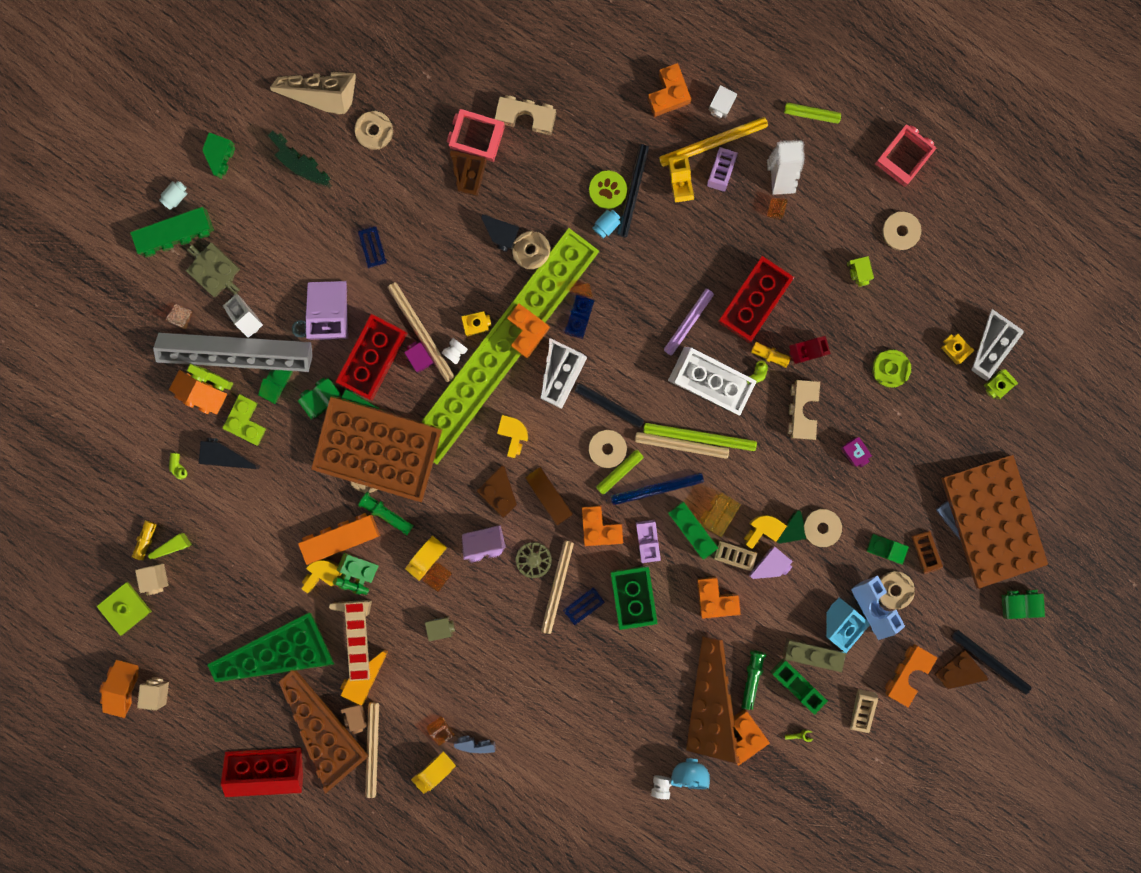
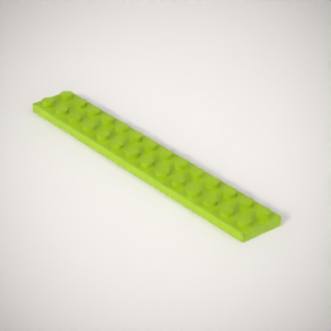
(495, 355)

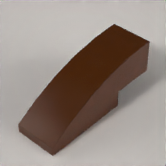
(548, 496)

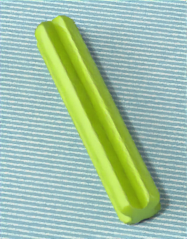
(813, 113)
(619, 472)

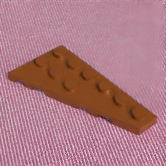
(712, 711)
(325, 738)

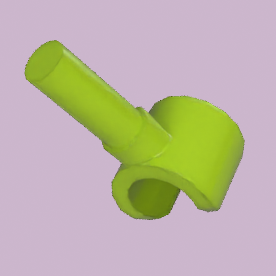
(799, 736)

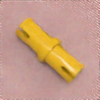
(771, 354)
(144, 540)

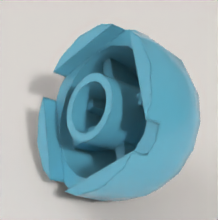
(690, 775)

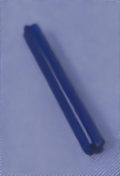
(657, 488)

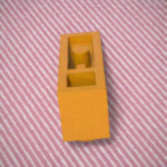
(359, 689)

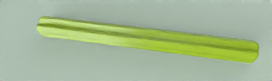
(700, 437)

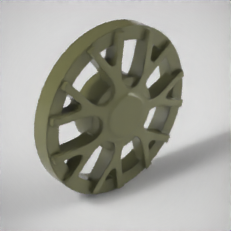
(533, 560)

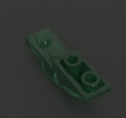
(303, 167)

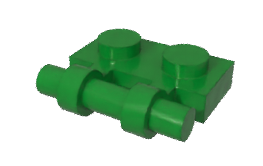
(358, 568)

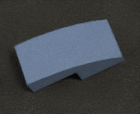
(468, 744)

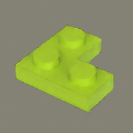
(202, 374)
(239, 421)

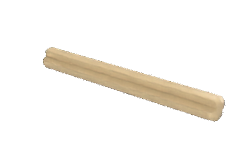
(682, 445)
(557, 587)
(372, 749)

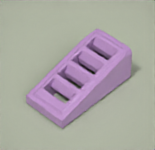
(717, 180)

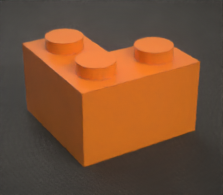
(674, 93)
(532, 330)
(197, 393)
(595, 532)
(712, 603)
(118, 688)
(751, 737)

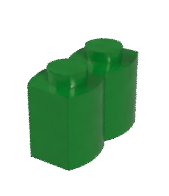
(317, 400)
(1023, 605)

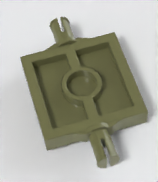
(213, 270)

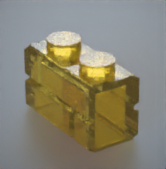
(720, 514)

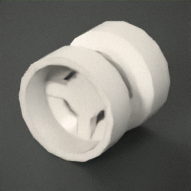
(454, 351)
(661, 787)

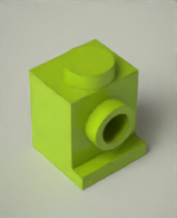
(861, 271)
(992, 385)

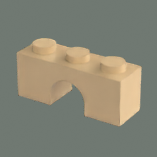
(510, 109)
(801, 426)

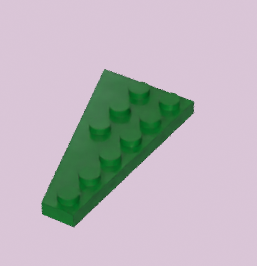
(282, 650)

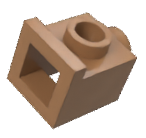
(354, 718)

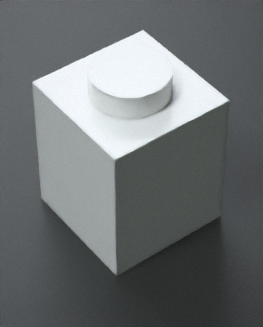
(722, 102)

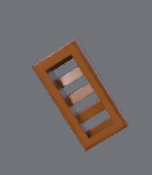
(922, 561)

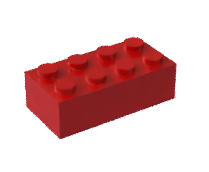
(755, 299)
(371, 357)

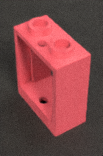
(494, 142)
(892, 169)

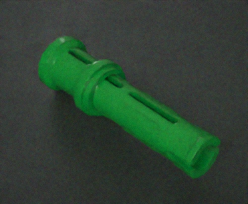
(377, 509)
(754, 671)

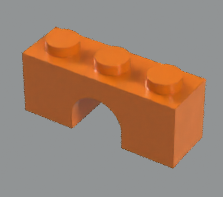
(899, 687)

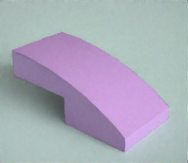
(648, 541)

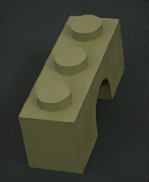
(813, 655)

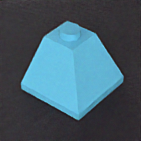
(844, 625)

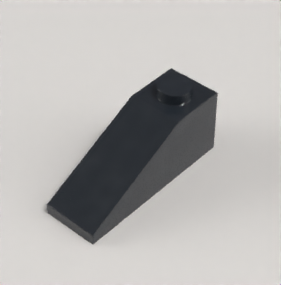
(220, 454)

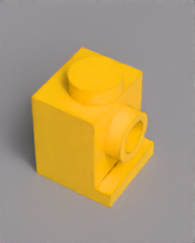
(469, 327)
(949, 348)

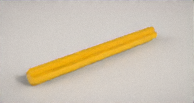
(716, 140)

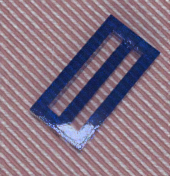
(376, 262)
(596, 596)

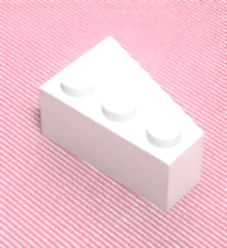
(996, 343)
(561, 372)

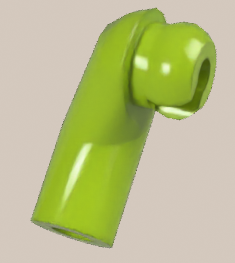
(760, 372)
(176, 468)

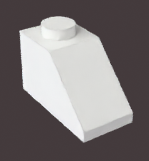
(242, 315)

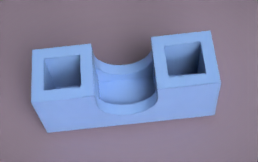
(882, 622)

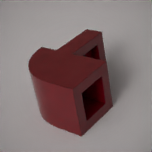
(809, 350)

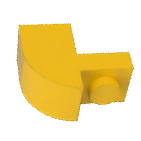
(681, 178)
(516, 429)
(764, 525)
(425, 558)
(321, 569)
(433, 773)

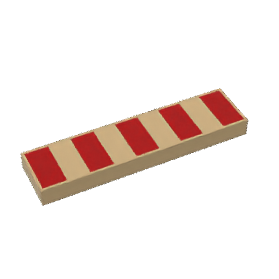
(357, 641)

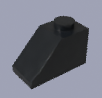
(501, 232)

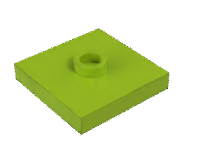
(124, 608)

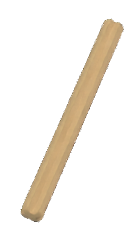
(421, 332)

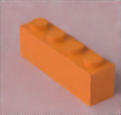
(339, 539)

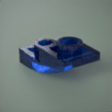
(579, 316)

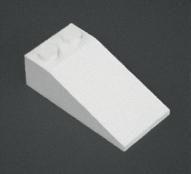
(712, 380)

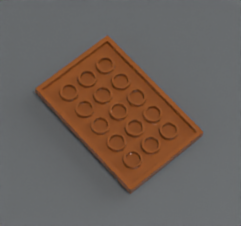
(376, 448)
(994, 521)

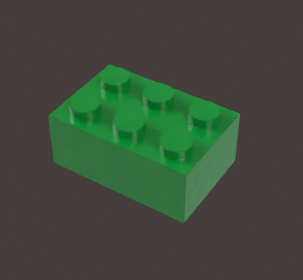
(634, 597)

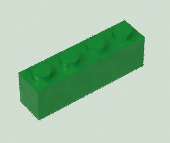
(172, 232)

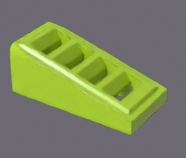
(176, 543)

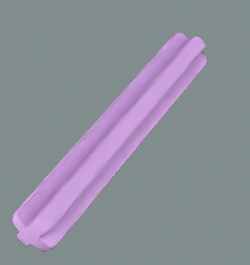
(688, 322)

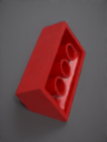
(262, 772)

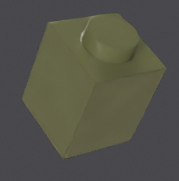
(439, 628)

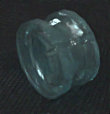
(295, 330)

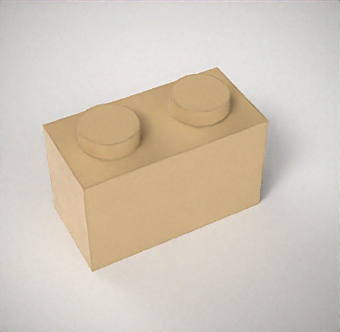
(152, 579)
(153, 694)

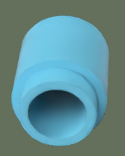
(606, 223)

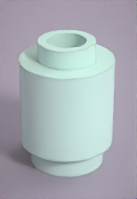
(173, 194)

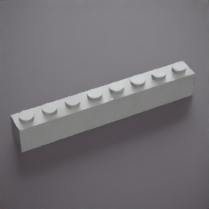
(233, 352)

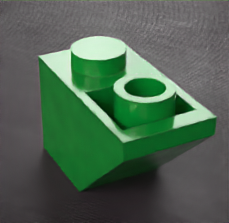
(217, 153)

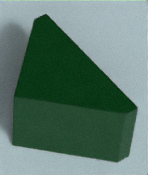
(794, 530)

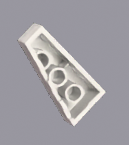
(785, 167)

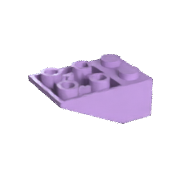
(326, 310)
(483, 542)

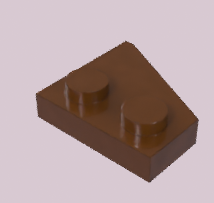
(468, 172)
(498, 492)
(960, 672)

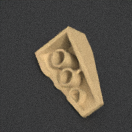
(326, 93)

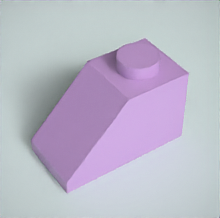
(772, 565)

